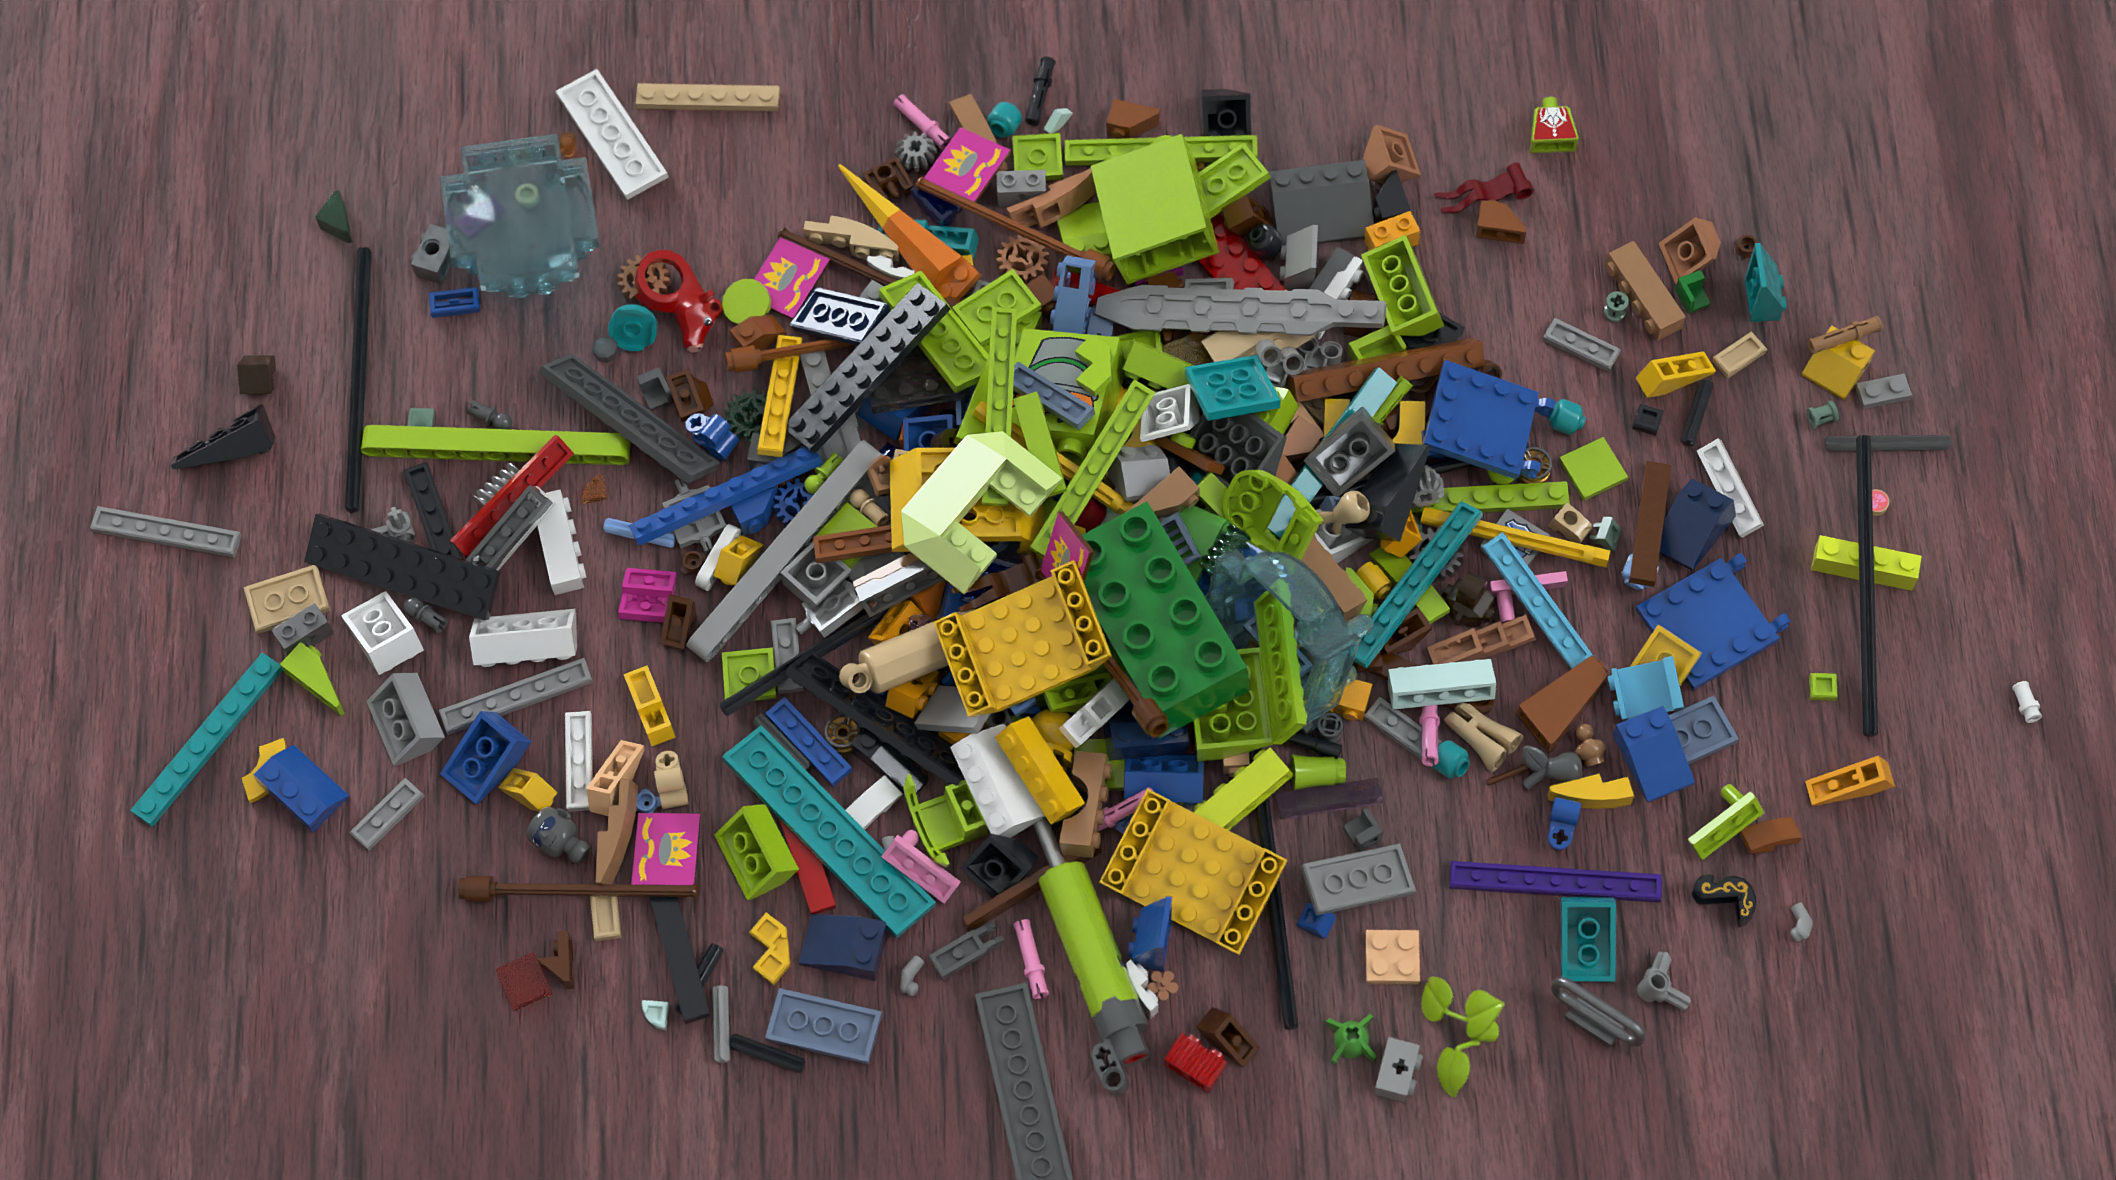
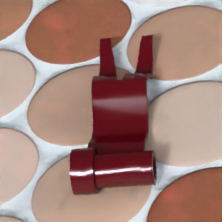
(1499, 187)

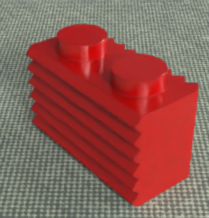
(1195, 1062)

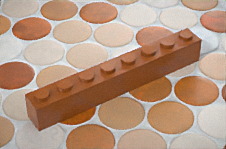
(1409, 364)

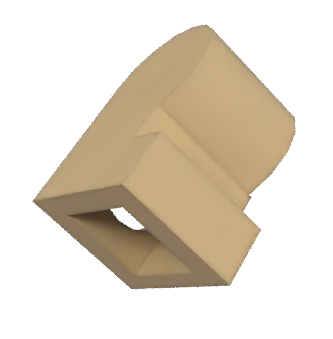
(1571, 524)

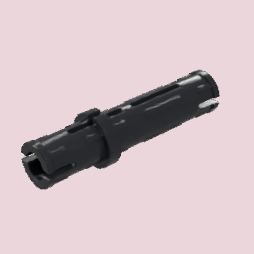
(1042, 81)

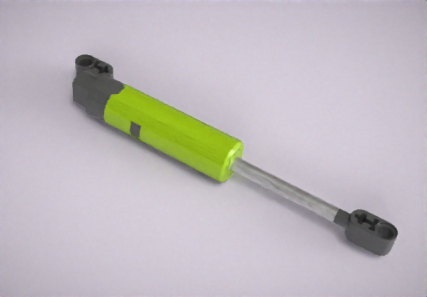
(1092, 957)

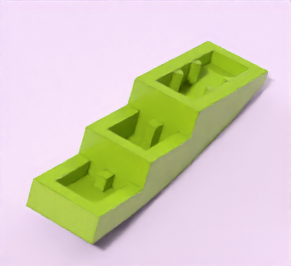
(1394, 568)

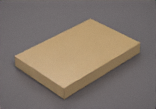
(285, 596)

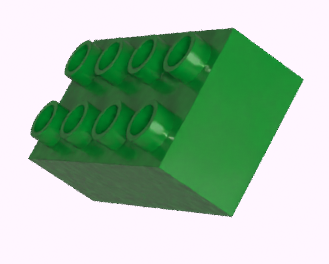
(1160, 620)

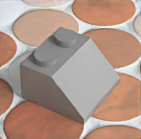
(1299, 259)
(1138, 471)
(813, 580)

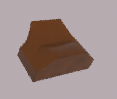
(688, 394)

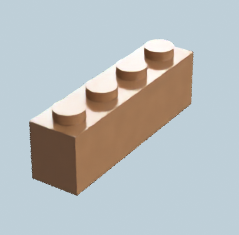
(1645, 291)
(1348, 596)

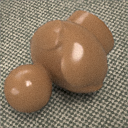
(1590, 749)

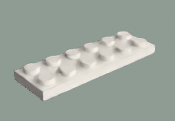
(612, 134)

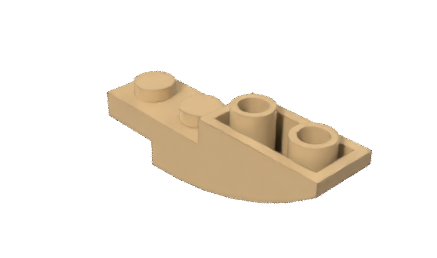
(859, 237)

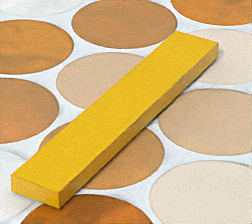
(779, 400)

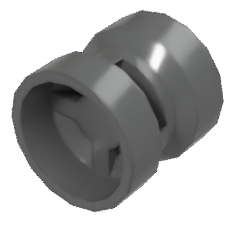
(1330, 733)

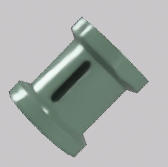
(1620, 309)
(1822, 414)

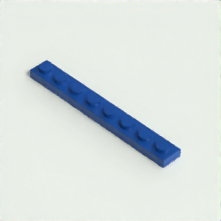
(724, 495)

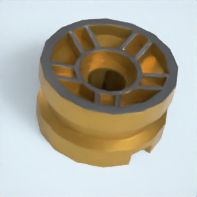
(1541, 456)
(837, 725)

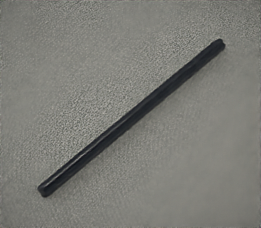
(358, 378)
(1867, 586)
(778, 675)
(1277, 920)

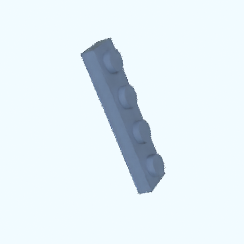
(1054, 398)

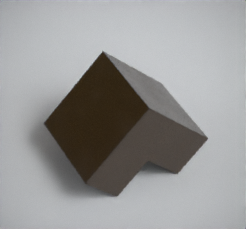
(256, 374)

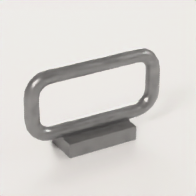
(1596, 1015)

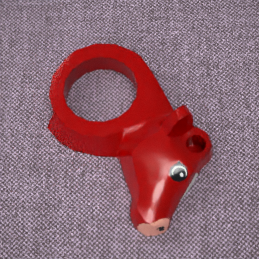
(692, 306)

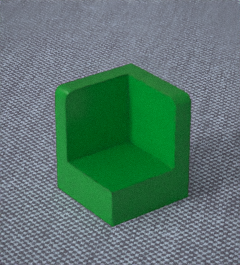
(1691, 292)

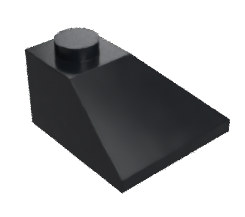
(1226, 112)
(999, 864)

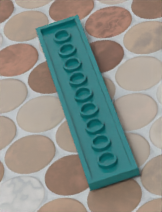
(828, 831)

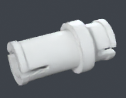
(2028, 705)

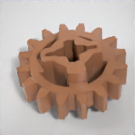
(1027, 251)
(656, 285)

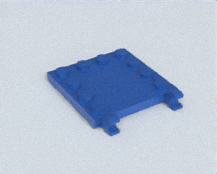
(1484, 420)
(1714, 617)

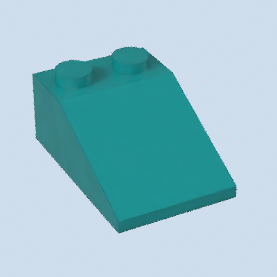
(1764, 287)
(1588, 938)

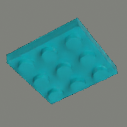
(1232, 387)

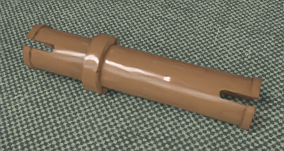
(1854, 331)

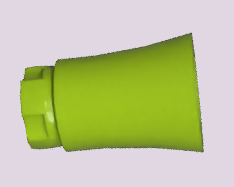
(1316, 771)

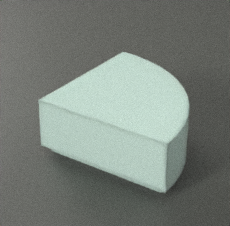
(1057, 120)
(656, 1013)

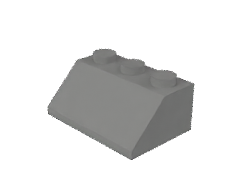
(405, 718)

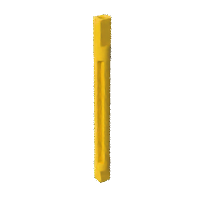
(1103, 493)
(1526, 539)

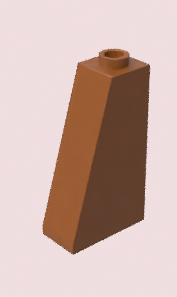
(1560, 704)

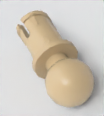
(868, 507)

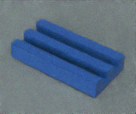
(454, 306)

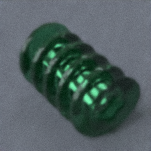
(1231, 540)

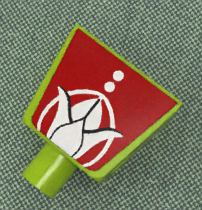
(1553, 128)

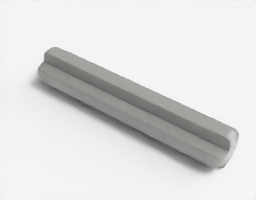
(721, 1024)

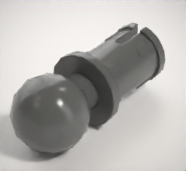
(489, 415)
(425, 614)

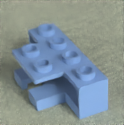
(1072, 308)

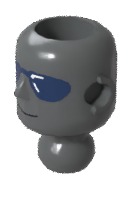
(556, 834)

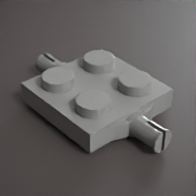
(699, 530)
(832, 611)

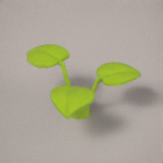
(1481, 1014)

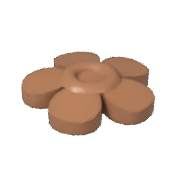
(1162, 984)

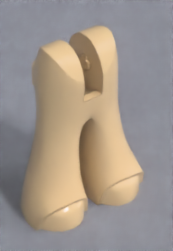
(1472, 724)

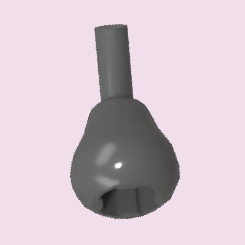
(1561, 768)

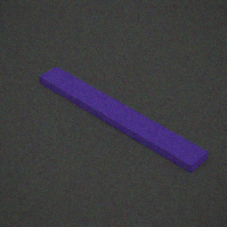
(1555, 881)

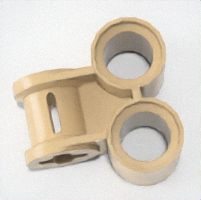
(670, 780)

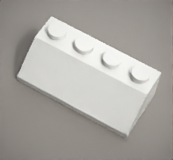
(524, 637)
(996, 784)

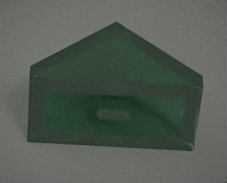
(333, 218)

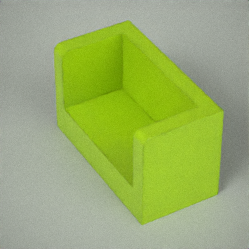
(1376, 344)

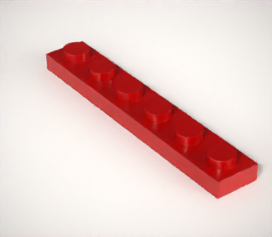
(534, 472)

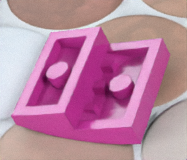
(646, 594)

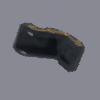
(1729, 890)

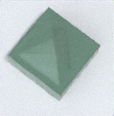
(421, 417)

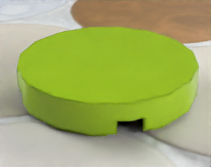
(745, 300)

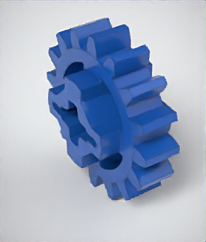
(788, 503)

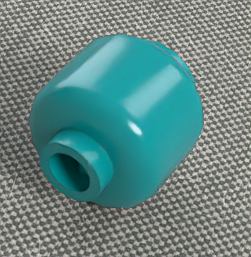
(1004, 119)
(1566, 417)
(1452, 760)

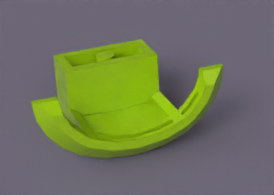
(945, 819)

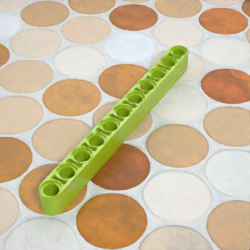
(490, 444)

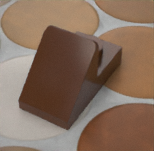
(677, 621)
(561, 966)

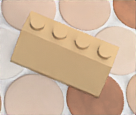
(1232, 344)

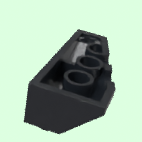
(242, 439)

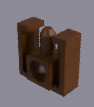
(896, 174)

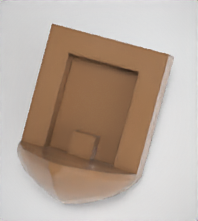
(880, 475)

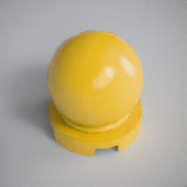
(1048, 726)

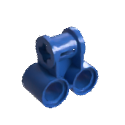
(712, 434)
(1563, 818)

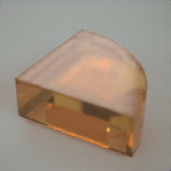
(595, 490)

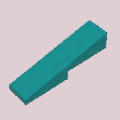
(961, 240)

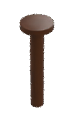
(1510, 773)

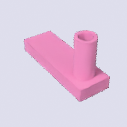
(1504, 592)
(919, 867)

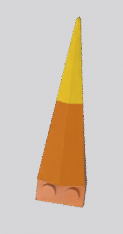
(921, 249)

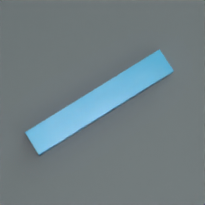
(1536, 600)

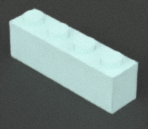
(1441, 684)

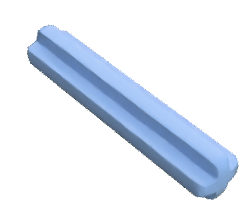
(622, 529)

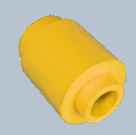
(1375, 580)

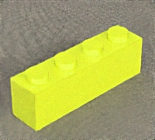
(1842, 559)
(1245, 791)

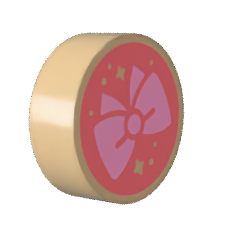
(1880, 502)

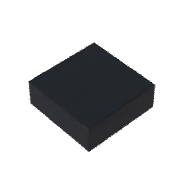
(1647, 419)

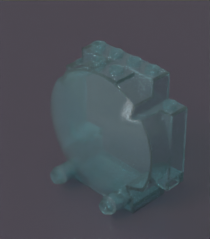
(519, 215)
(1318, 620)

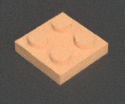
(1392, 957)

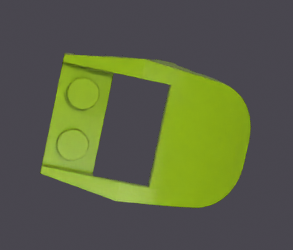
(1253, 503)

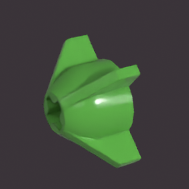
(1351, 1039)

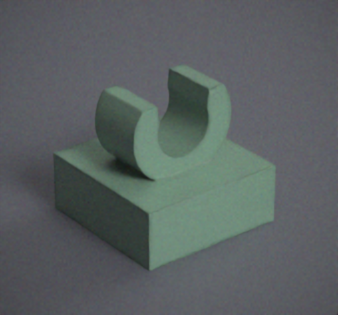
(1608, 534)

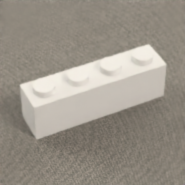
(559, 548)

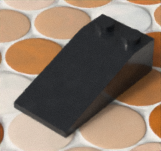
(1391, 493)

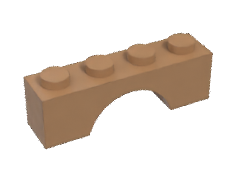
(1080, 832)

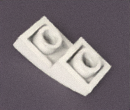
(885, 266)
(874, 802)
(1140, 982)

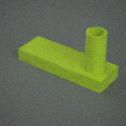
(1728, 824)

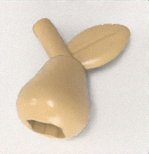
(1350, 509)

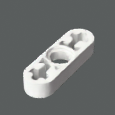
(705, 576)

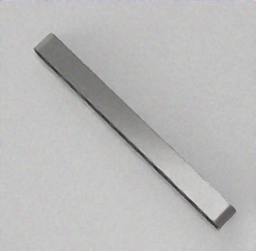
(785, 548)

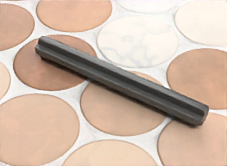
(1891, 442)

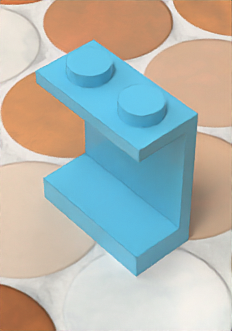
(1646, 688)

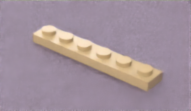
(708, 97)

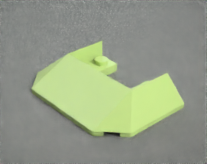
(935, 511)

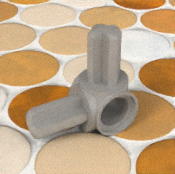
(398, 525)
(1657, 985)

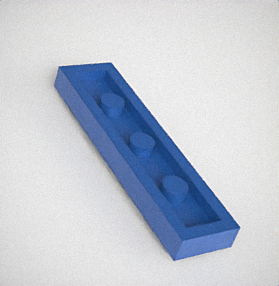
(809, 742)

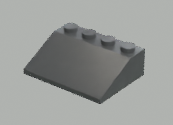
(1325, 196)
(1239, 444)

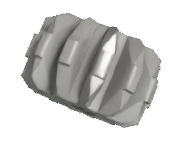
(916, 151)
(1429, 489)

